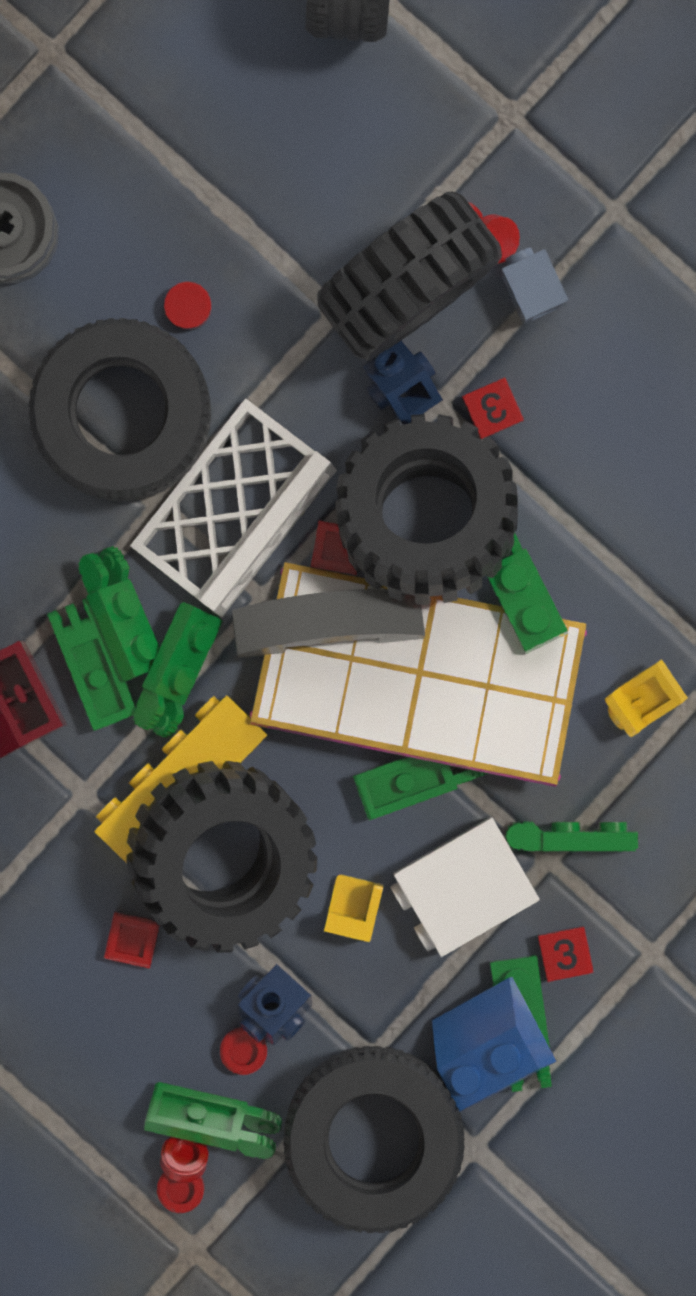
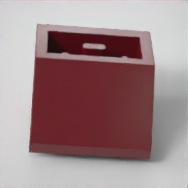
(26, 702)

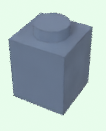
(533, 285)

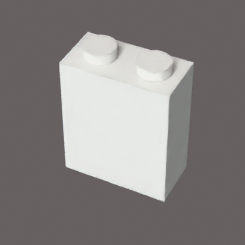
(463, 887)

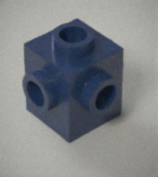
(402, 382)
(277, 990)

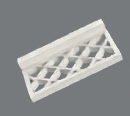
(264, 533)

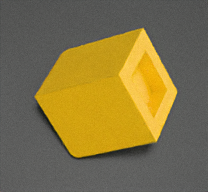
(353, 908)

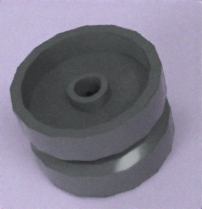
(34, 231)

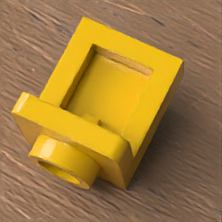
(644, 699)

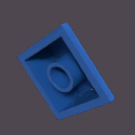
(488, 1045)

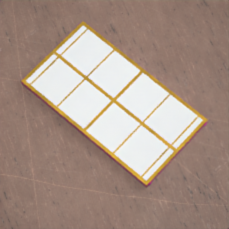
(446, 699)

